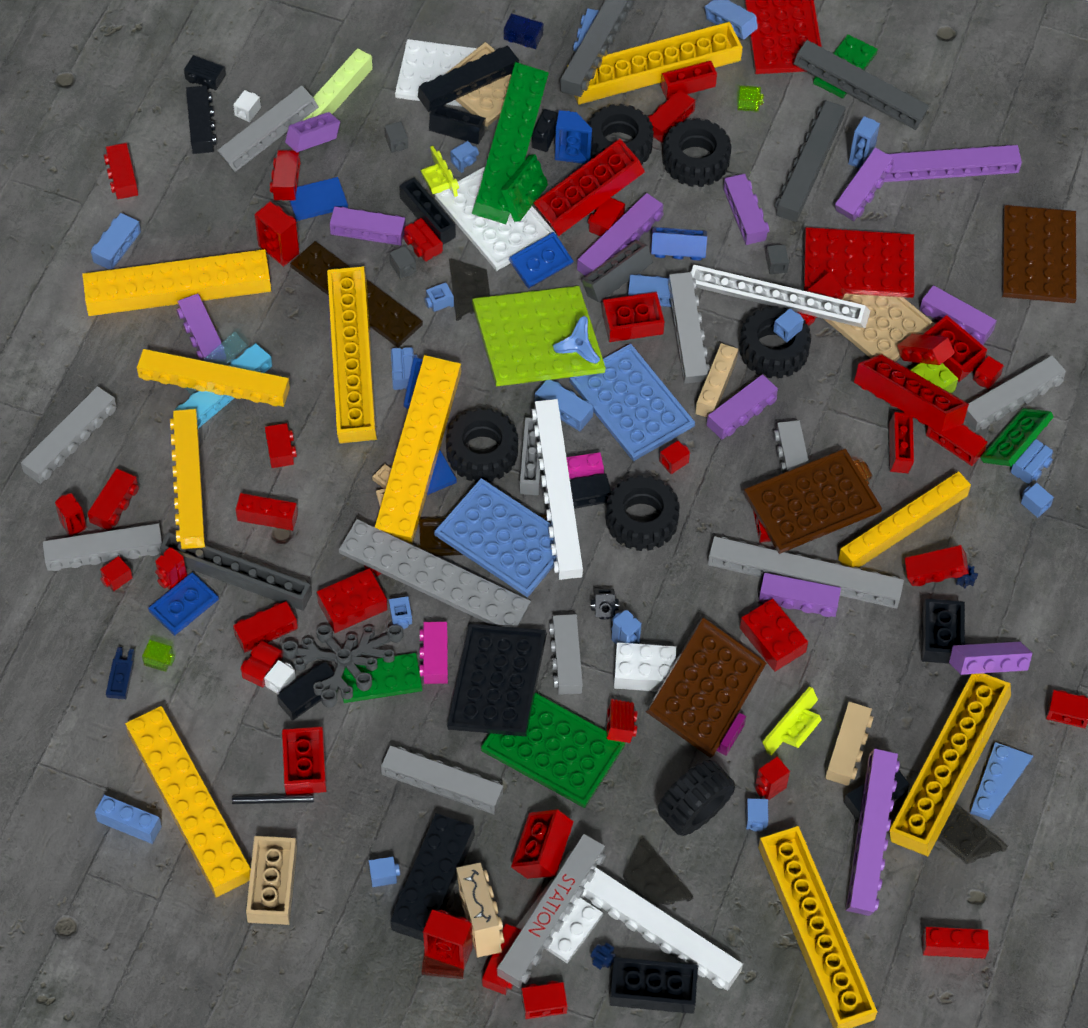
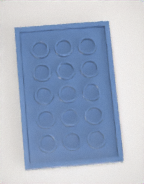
(633, 403)
(500, 537)

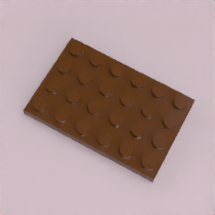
(1039, 254)
(812, 500)
(706, 687)

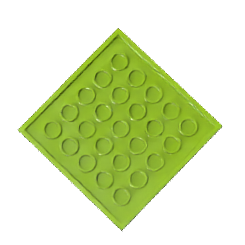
(522, 331)

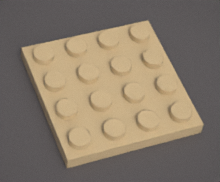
(488, 99)

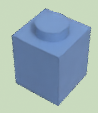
(788, 325)
(1036, 499)
(757, 814)
(383, 871)

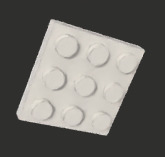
(574, 929)

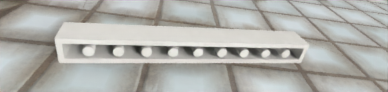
(781, 296)
(558, 490)
(661, 929)

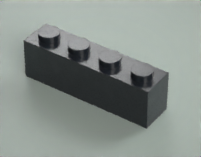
(199, 119)
(425, 207)

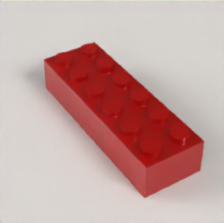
(589, 187)
(911, 393)

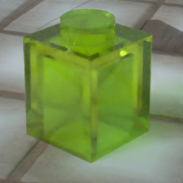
(750, 98)
(158, 656)

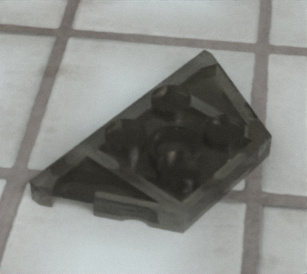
(467, 283)
(968, 837)
(653, 878)

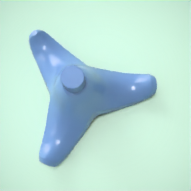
(578, 342)

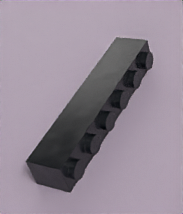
(467, 78)

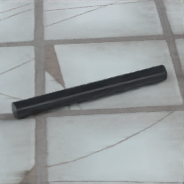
(265, 799)

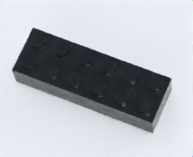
(432, 875)

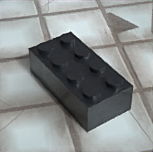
(654, 985)

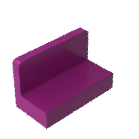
(732, 734)

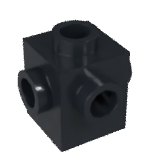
(604, 603)

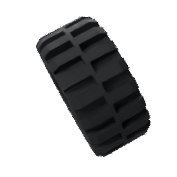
(622, 120)
(696, 170)
(770, 361)
(482, 424)
(642, 534)
(696, 797)

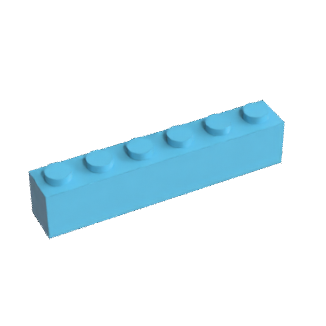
(209, 403)

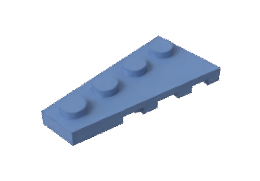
(998, 779)

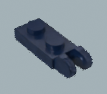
(120, 675)

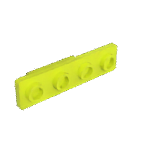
(439, 176)
(795, 725)

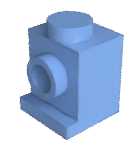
(464, 156)
(439, 297)
(400, 612)

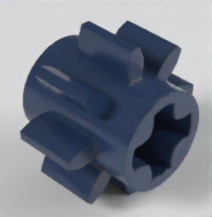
(968, 579)
(603, 956)

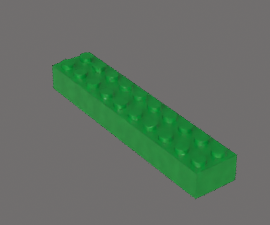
(510, 140)

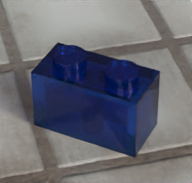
(523, 31)

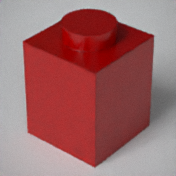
(988, 372)
(674, 457)
(115, 574)

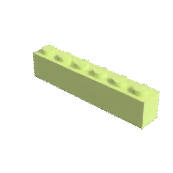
(342, 83)

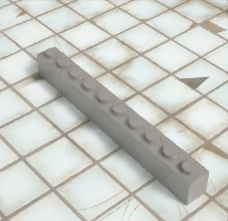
(759, 560)

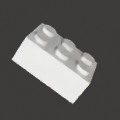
(642, 666)

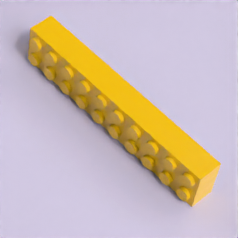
(646, 63)
(171, 281)
(351, 355)
(418, 448)
(950, 763)
(189, 801)
(817, 929)

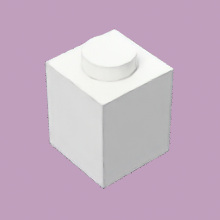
(247, 106)
(280, 676)

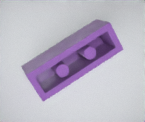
(312, 132)

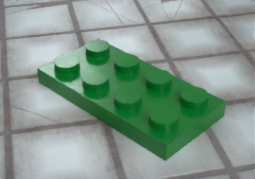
(854, 52)
(524, 187)
(1017, 437)
(388, 679)

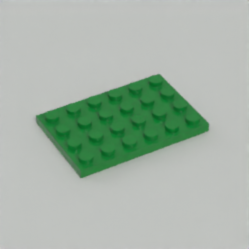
(558, 751)

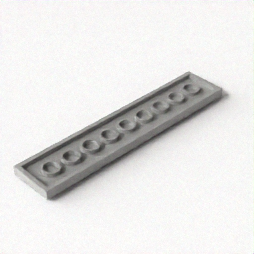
(433, 576)

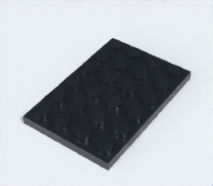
(497, 680)

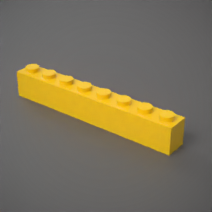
(213, 378)
(188, 479)
(905, 521)

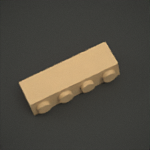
(717, 380)
(848, 744)

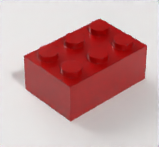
(277, 233)
(633, 317)
(968, 351)
(352, 600)
(773, 635)
(304, 760)
(542, 844)
(448, 938)

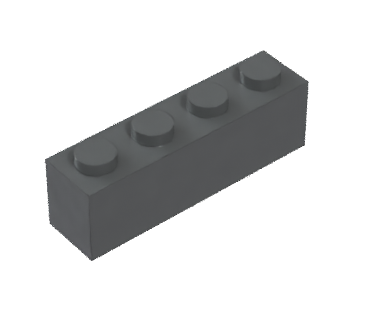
(617, 271)

